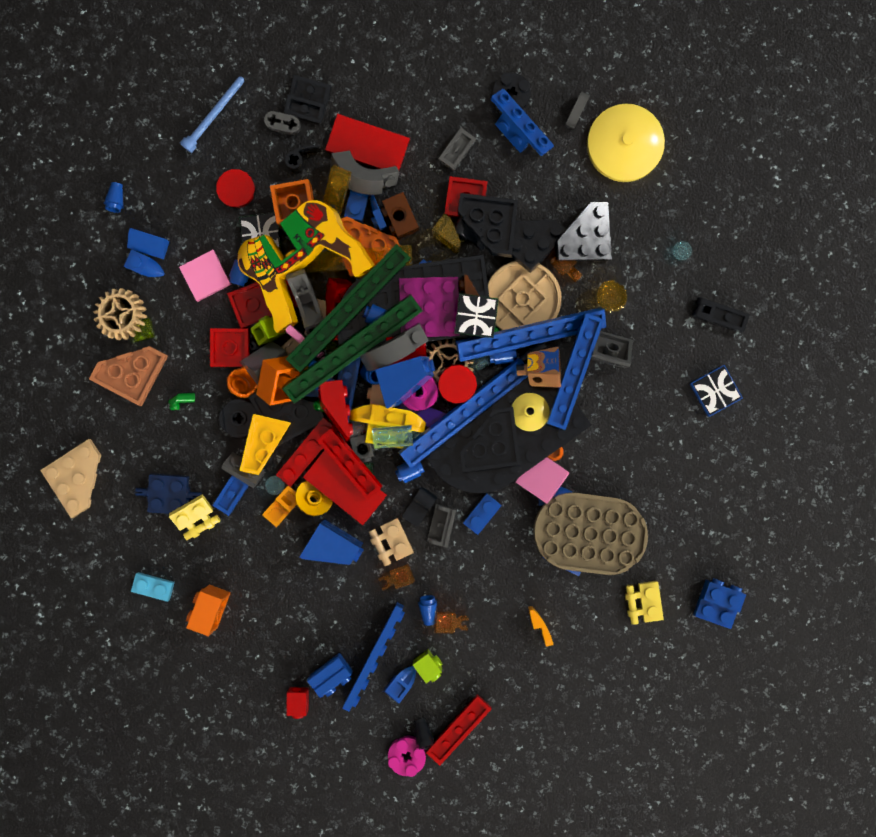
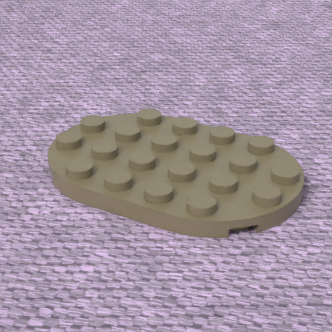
(590, 533)

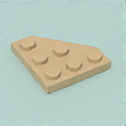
(74, 477)

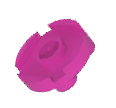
(424, 401)
(396, 760)

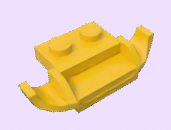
(380, 416)

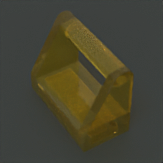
(446, 234)

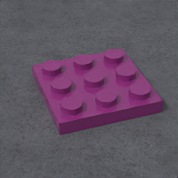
(438, 301)

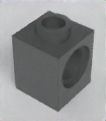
(355, 442)

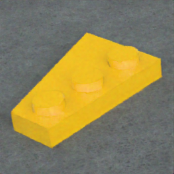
(261, 442)

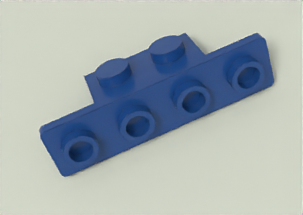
(518, 126)

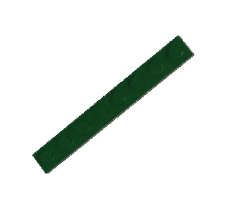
(348, 308)
(352, 348)

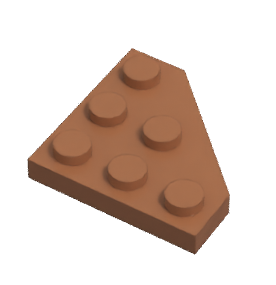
(130, 373)

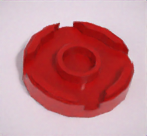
(235, 188)
(457, 383)

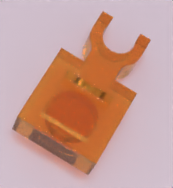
(399, 577)
(447, 622)

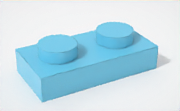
(152, 586)

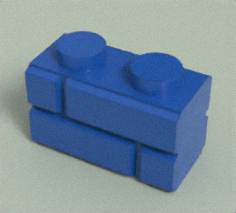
(330, 675)

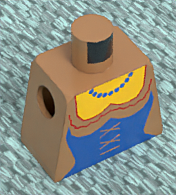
(542, 368)

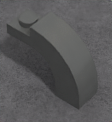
(363, 179)
(306, 299)
(394, 349)

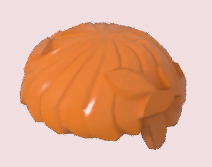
(241, 383)

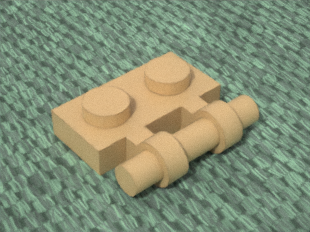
(396, 538)

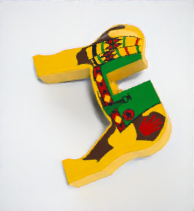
(310, 230)

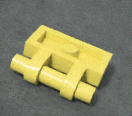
(190, 513)
(650, 602)

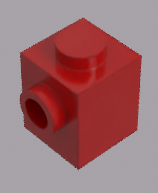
(297, 702)

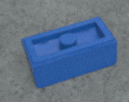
(147, 243)

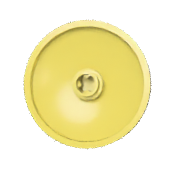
(625, 142)

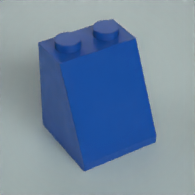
(404, 379)
(332, 545)

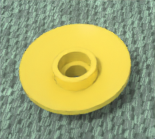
(537, 419)

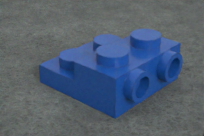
(719, 603)

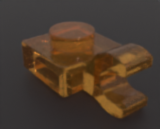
(566, 267)

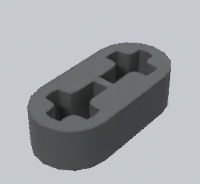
(577, 109)
(281, 127)

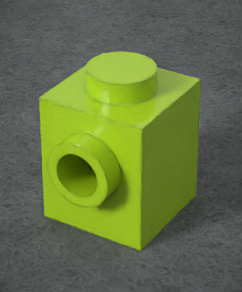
(264, 331)
(428, 666)

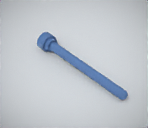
(189, 142)

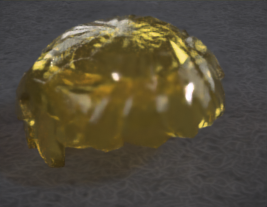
(611, 296)

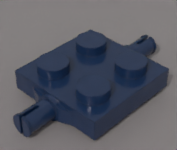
(167, 492)

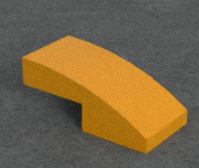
(281, 507)
(537, 622)

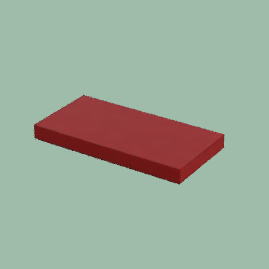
(367, 143)
(250, 304)
(334, 484)

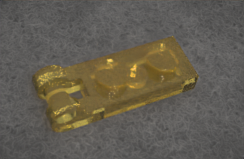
(337, 188)

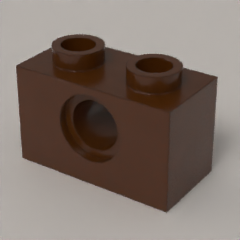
(395, 205)

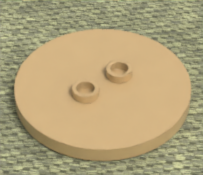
(524, 295)

